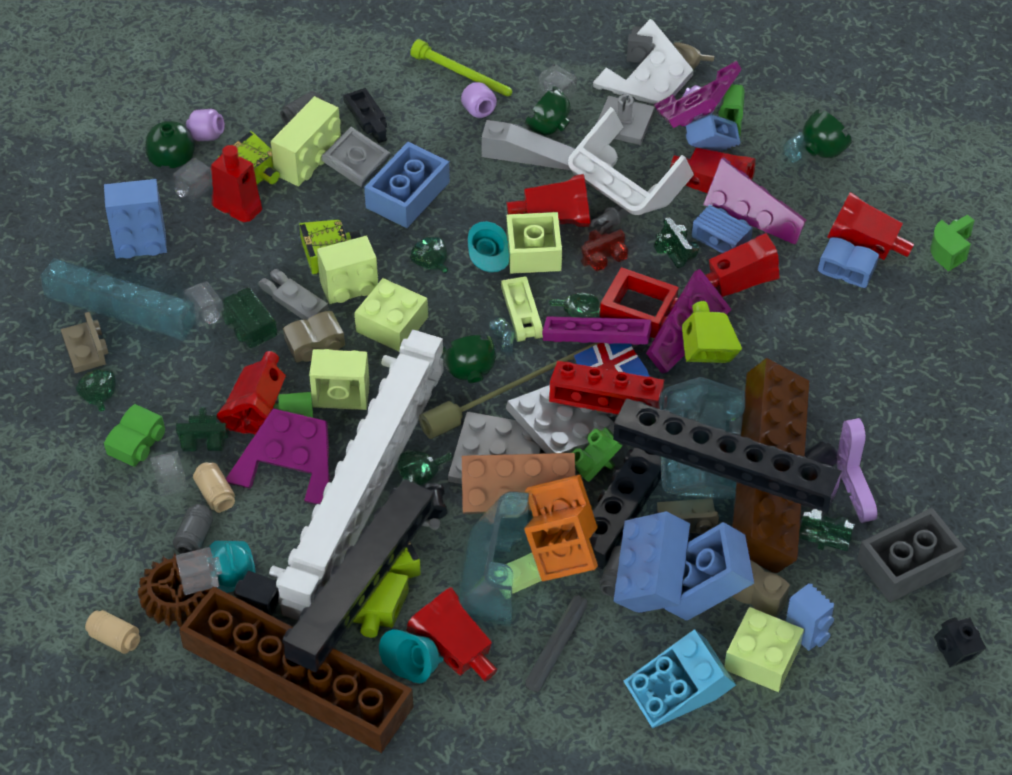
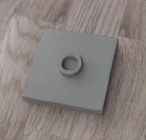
(355, 156)

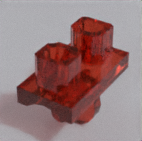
(602, 246)

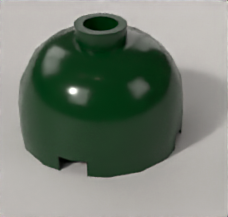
(550, 113)
(824, 135)
(169, 144)
(470, 358)

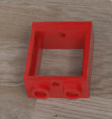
(654, 288)

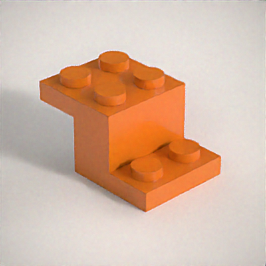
(561, 528)

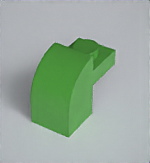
(950, 243)

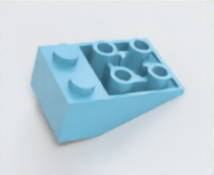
(679, 680)

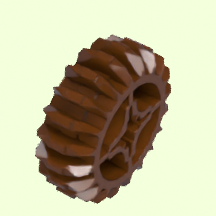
(160, 587)

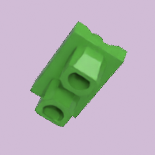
(597, 453)

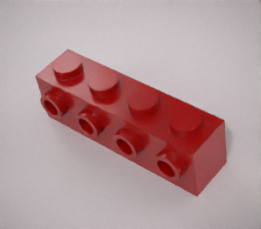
(601, 388)

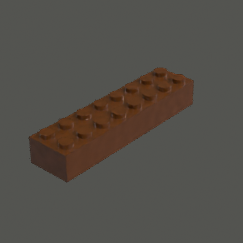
(778, 418)
(339, 693)

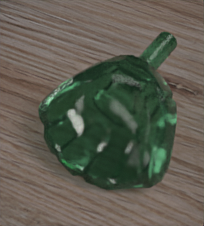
(430, 254)
(579, 305)
(97, 387)
(420, 466)

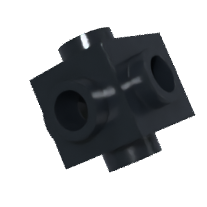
(959, 641)

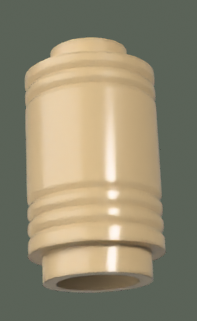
(214, 487)
(112, 631)

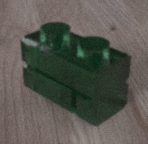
(249, 317)

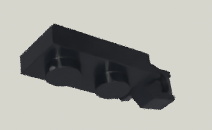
(367, 113)

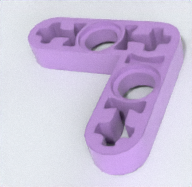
(848, 461)

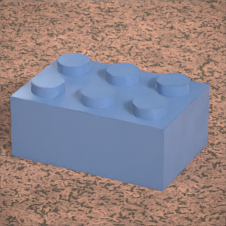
(407, 184)
(135, 218)
(652, 562)
(713, 570)

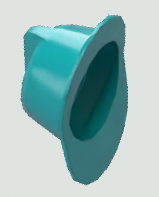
(488, 247)
(235, 562)
(409, 655)

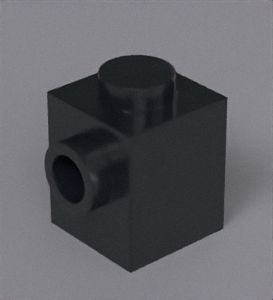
(258, 592)

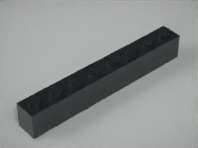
(358, 575)

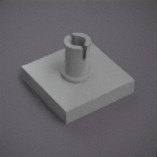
(633, 116)

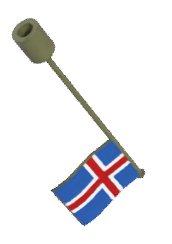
(612, 357)

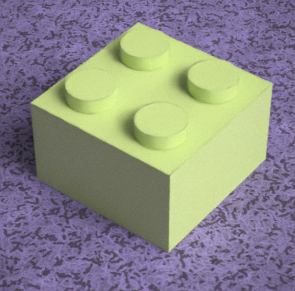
(534, 242)
(347, 269)
(391, 314)
(339, 379)
(763, 649)

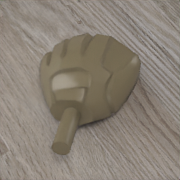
(692, 54)

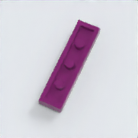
(597, 330)

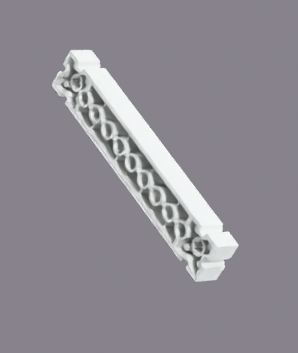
(362, 473)

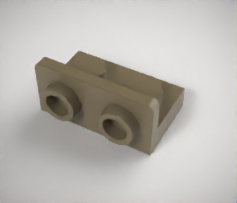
(84, 344)
(697, 512)

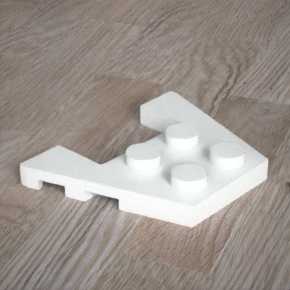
(656, 77)

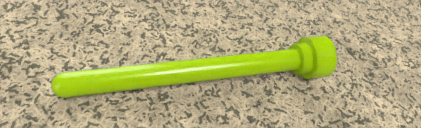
(422, 50)

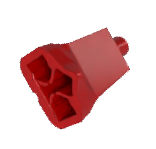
(705, 164)
(235, 186)
(566, 198)
(869, 228)
(744, 266)
(253, 395)
(454, 634)

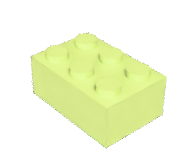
(304, 140)

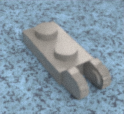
(293, 295)

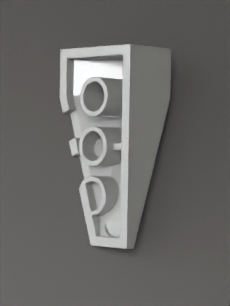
(522, 145)

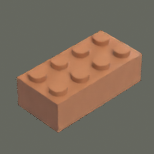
(491, 476)

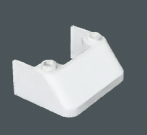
(596, 161)

